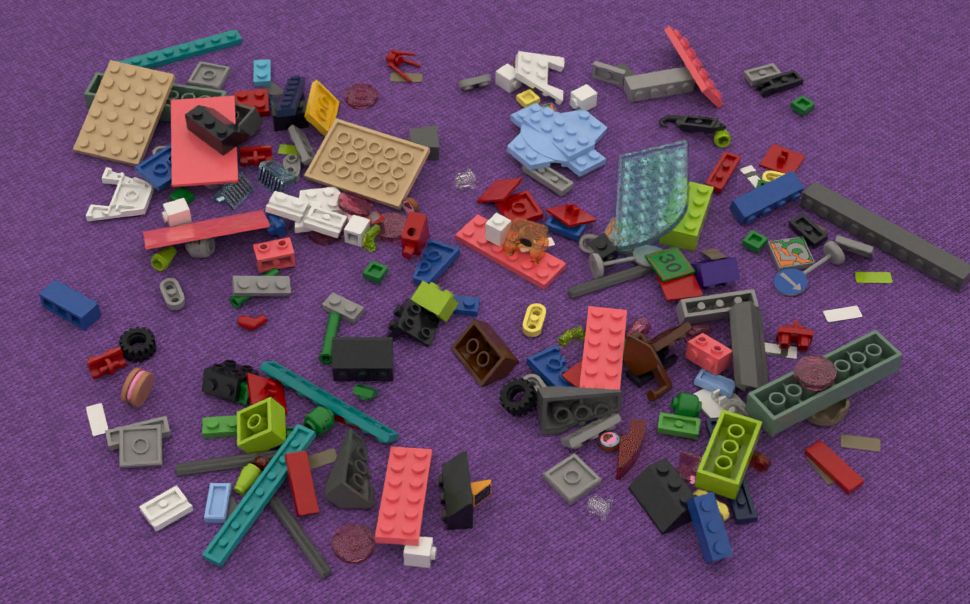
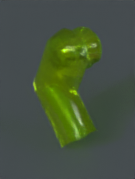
(368, 241)
(570, 333)

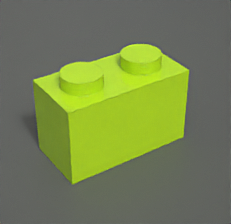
(435, 300)

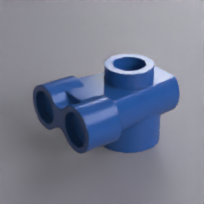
(276, 224)

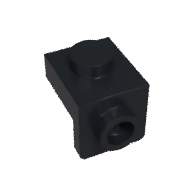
(604, 248)

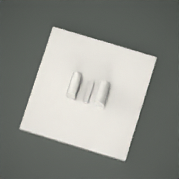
(713, 402)

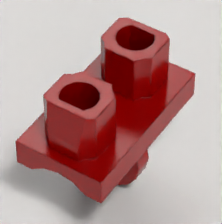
(255, 154)
(794, 334)
(106, 363)

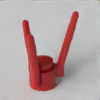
(395, 58)

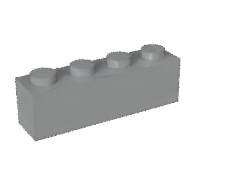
(658, 84)
(712, 306)

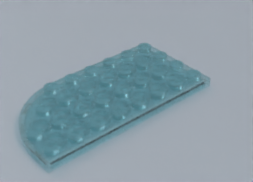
(651, 194)

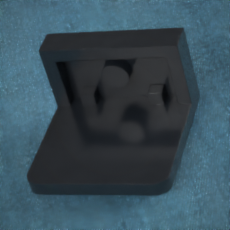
(414, 322)
(225, 379)

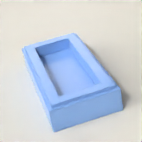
(711, 382)
(218, 503)

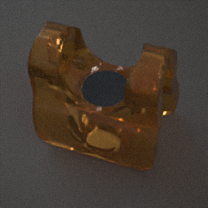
(527, 235)

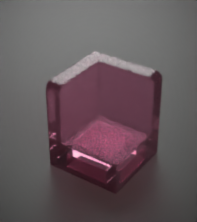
(688, 466)

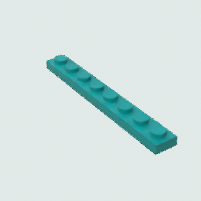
(186, 50)
(323, 398)
(256, 498)

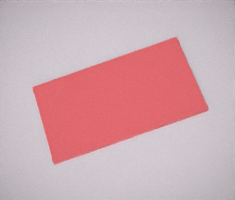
(191, 157)
(205, 229)

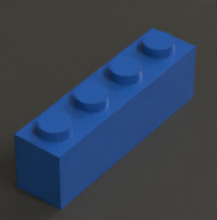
(766, 197)

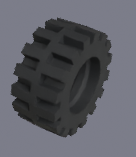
(135, 336)
(511, 390)

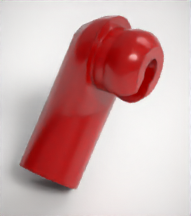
(251, 323)

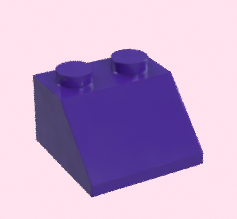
(716, 271)

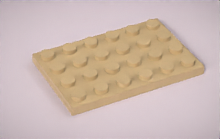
(124, 113)
(367, 163)

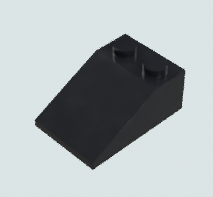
(285, 122)

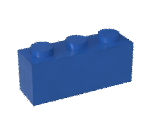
(70, 304)
(709, 527)

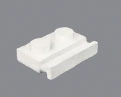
(287, 206)
(324, 221)
(166, 508)

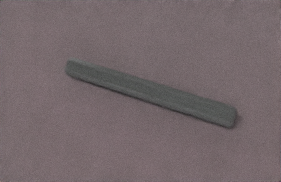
(609, 280)
(220, 463)
(300, 537)

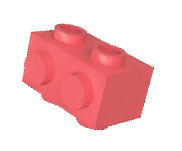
(272, 255)
(709, 354)

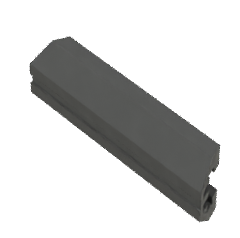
(748, 346)

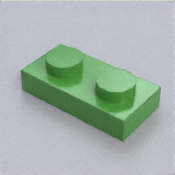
(678, 425)
(219, 426)

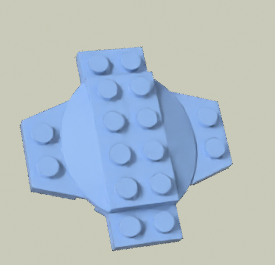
(557, 138)

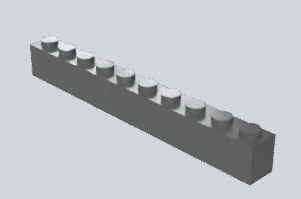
(886, 236)

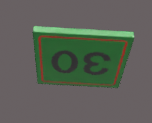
(670, 264)

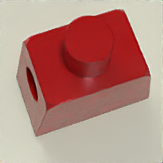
(411, 240)

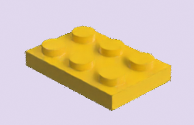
(321, 108)

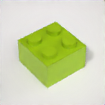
(261, 426)

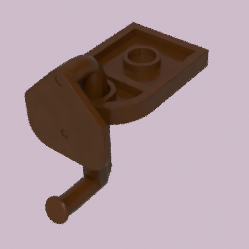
(642, 357)

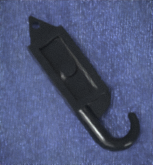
(694, 123)

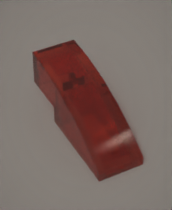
(630, 447)

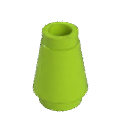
(722, 138)
(162, 259)
(247, 478)

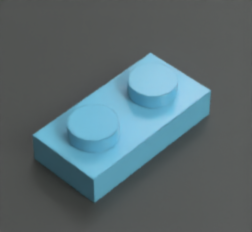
(262, 73)

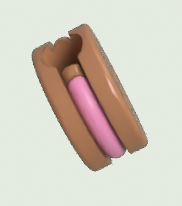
(137, 387)

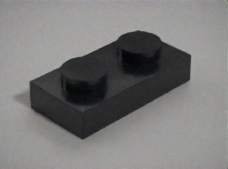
(809, 230)

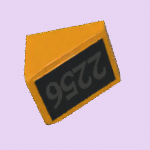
(480, 491)

